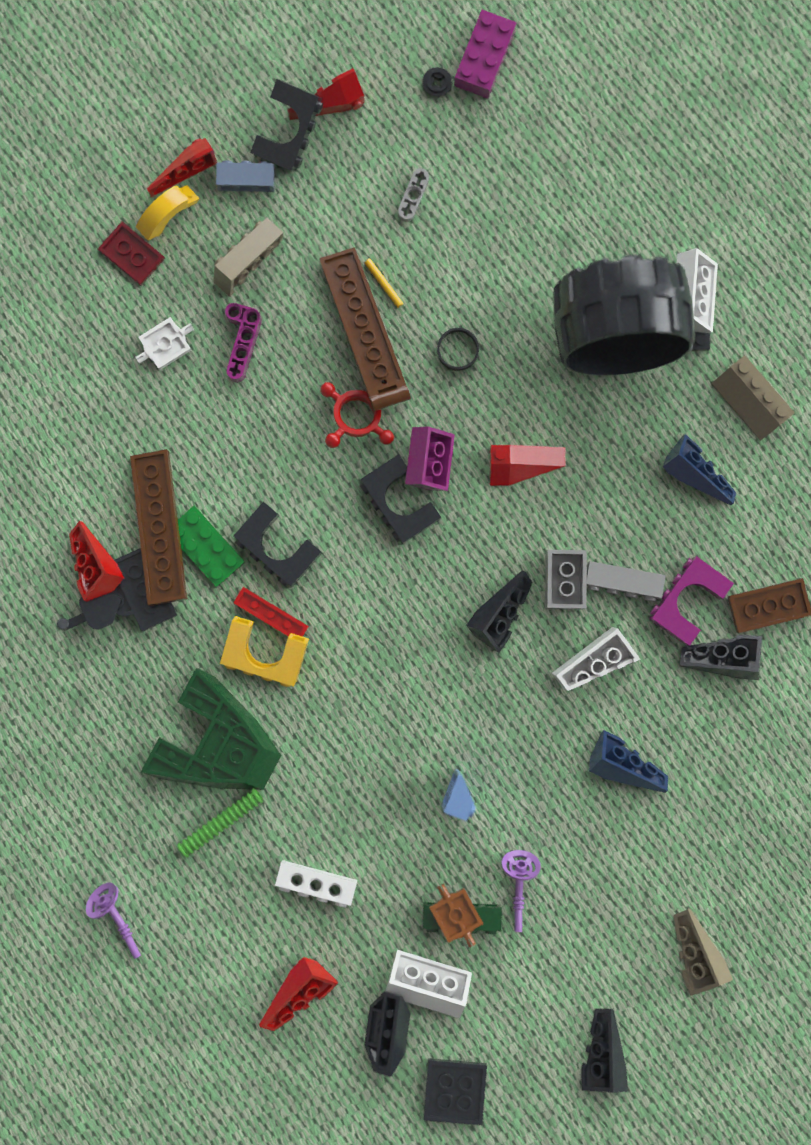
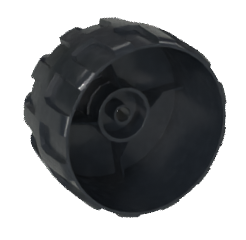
(623, 316)

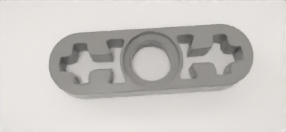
(423, 184)

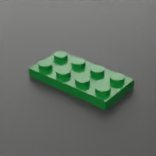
(207, 547)

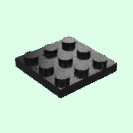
(455, 1091)

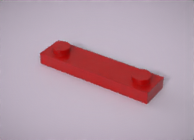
(269, 613)

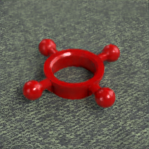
(333, 439)

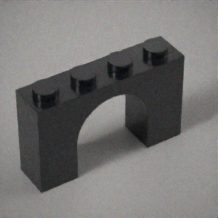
(306, 107)
(404, 526)
(251, 536)

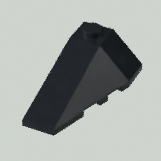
(495, 616)
(730, 657)

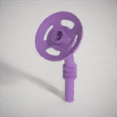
(518, 874)
(107, 905)

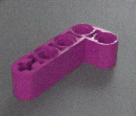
(240, 344)

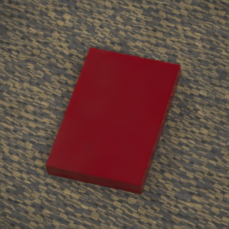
(131, 253)

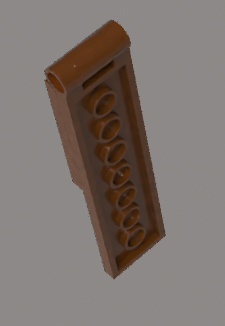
(364, 329)

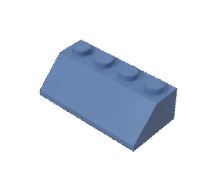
(458, 798)

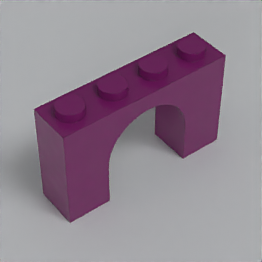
(667, 613)

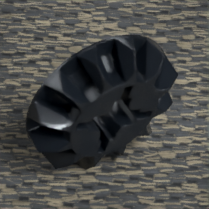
(438, 74)

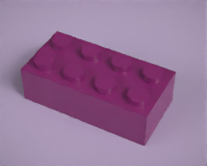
(485, 54)

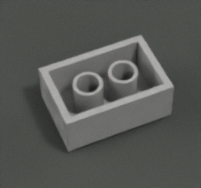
(565, 579)

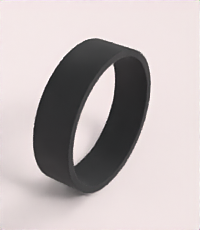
(463, 331)

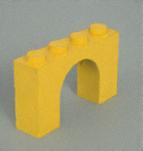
(238, 656)

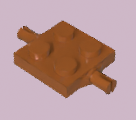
(456, 915)

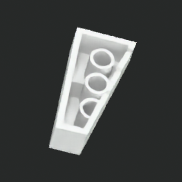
(597, 659)

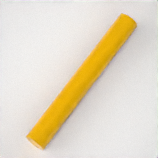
(384, 284)

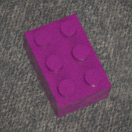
(429, 459)

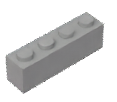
(625, 580)

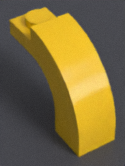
(163, 209)

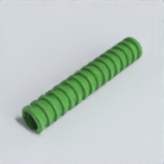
(219, 823)

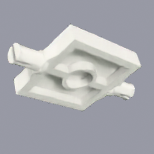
(164, 343)

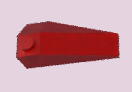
(190, 162)

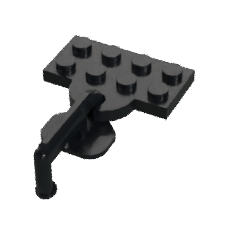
(102, 610)

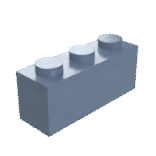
(245, 176)

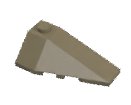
(703, 962)

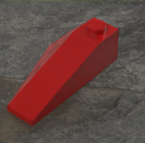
(340, 96)
(521, 462)
(94, 565)
(301, 986)

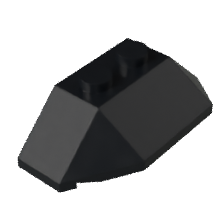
(387, 1032)

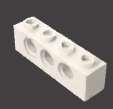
(323, 894)

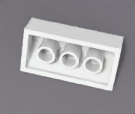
(701, 277)
(429, 983)

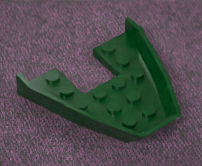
(232, 751)

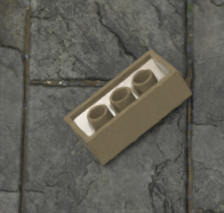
(752, 398)

